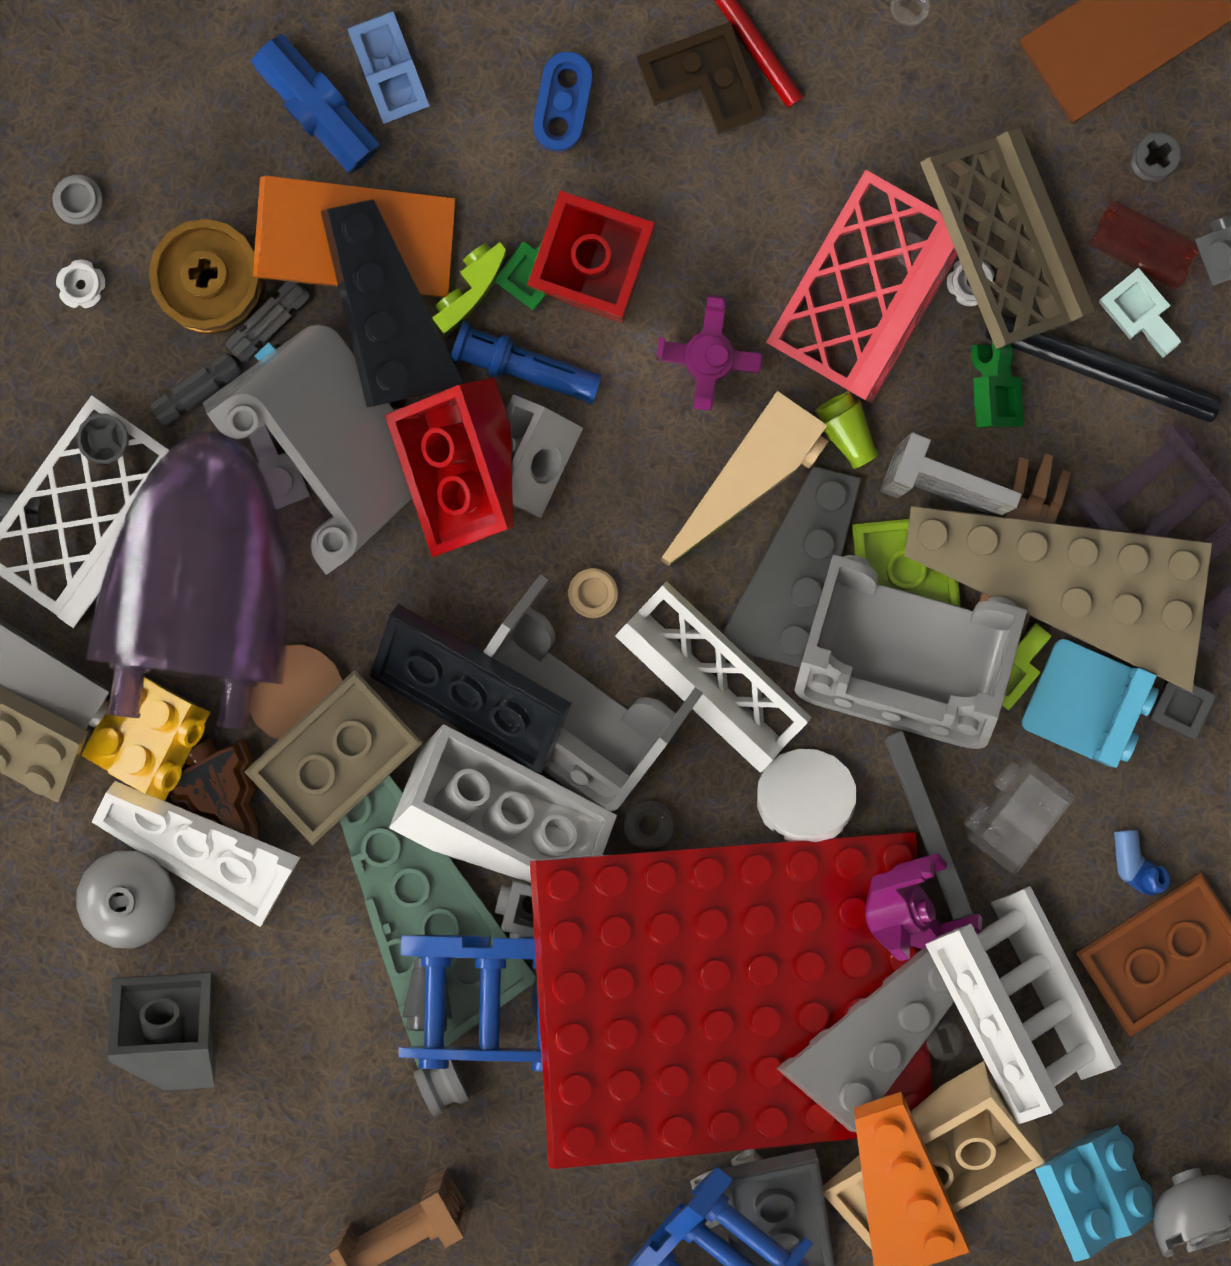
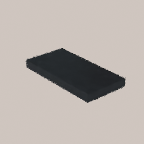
(469, 689)

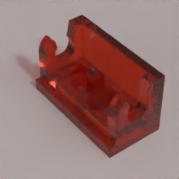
(1143, 245)

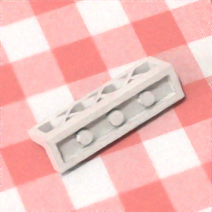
(717, 705)

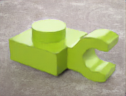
(1022, 671)

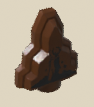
(217, 786)

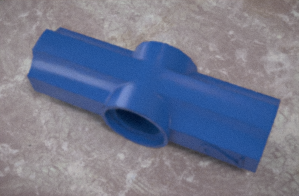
(315, 103)

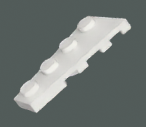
(206, 854)

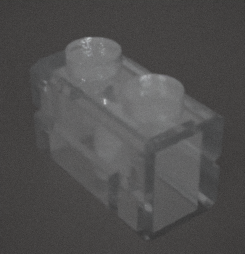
(1018, 815)

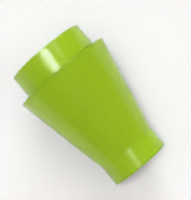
(848, 428)

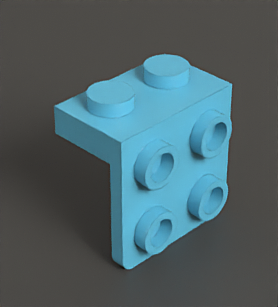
(1089, 703)

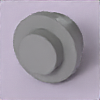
(77, 199)

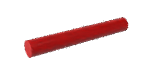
(760, 51)

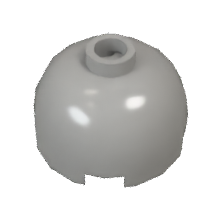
(147, 898)
(1193, 1212)

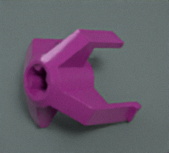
(708, 355)
(901, 911)

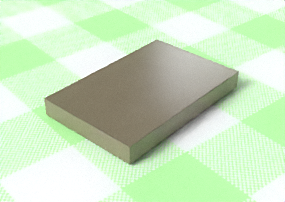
(333, 757)

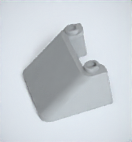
(318, 414)

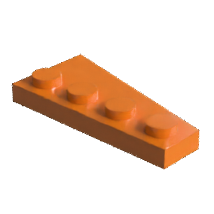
(904, 1196)

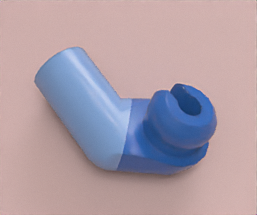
(1135, 868)

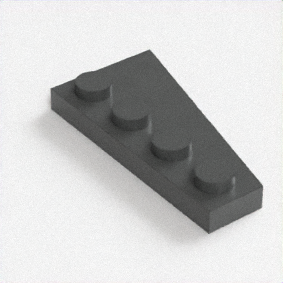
(787, 586)

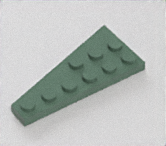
(421, 894)

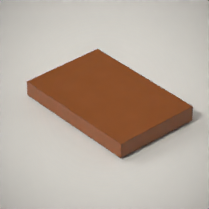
(1161, 954)

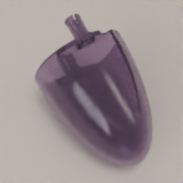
(196, 579)

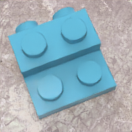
(1096, 1191)

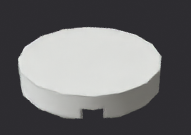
(806, 795)

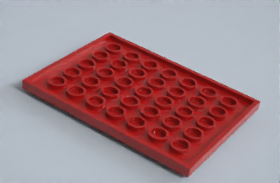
(694, 978)

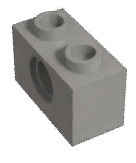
(538, 452)

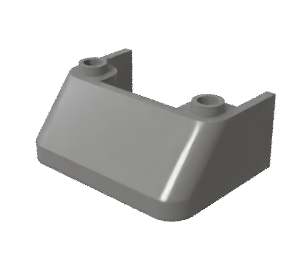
(601, 742)

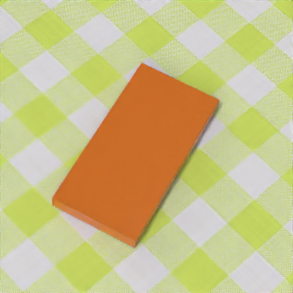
(295, 246)

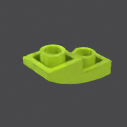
(481, 270)

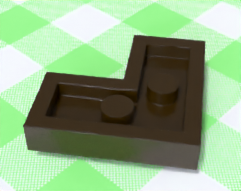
(707, 63)

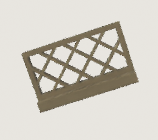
(1028, 229)

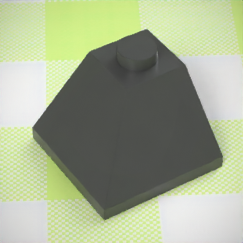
(164, 1029)

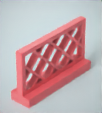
(905, 309)

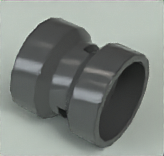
(102, 438)

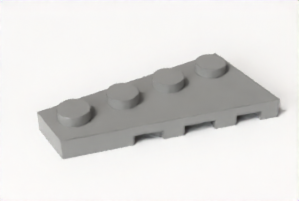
(873, 1042)

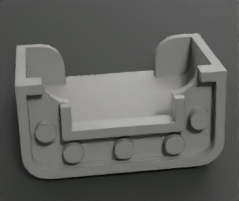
(909, 657)

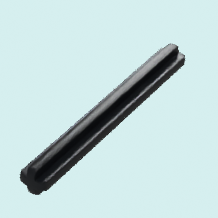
(1118, 373)

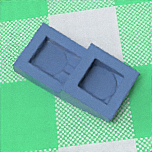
(388, 67)

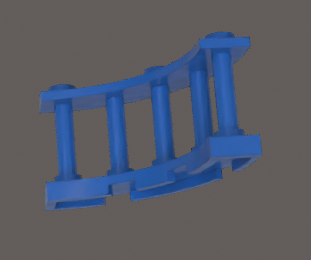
(436, 956)
(689, 1222)

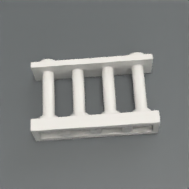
(993, 1019)

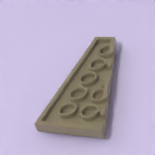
(1104, 586)

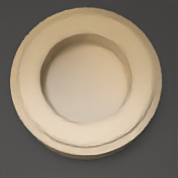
(592, 593)

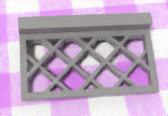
(912, 468)

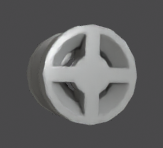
(441, 1087)

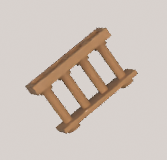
(438, 1214)

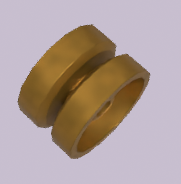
(182, 260)

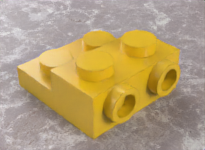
(149, 749)

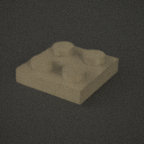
(37, 745)

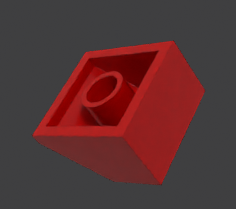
(592, 256)

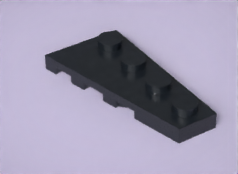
(386, 317)

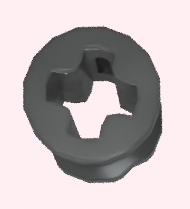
(1154, 142)

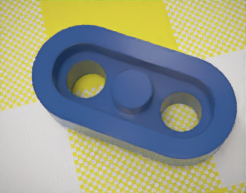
(561, 102)

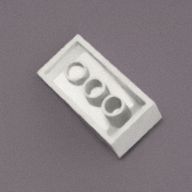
(494, 809)

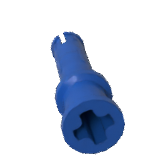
(503, 357)

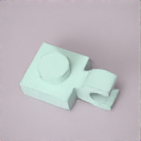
(1137, 308)

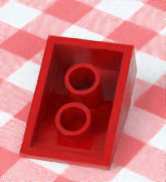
(457, 463)

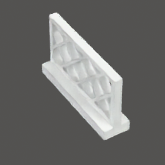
(86, 583)

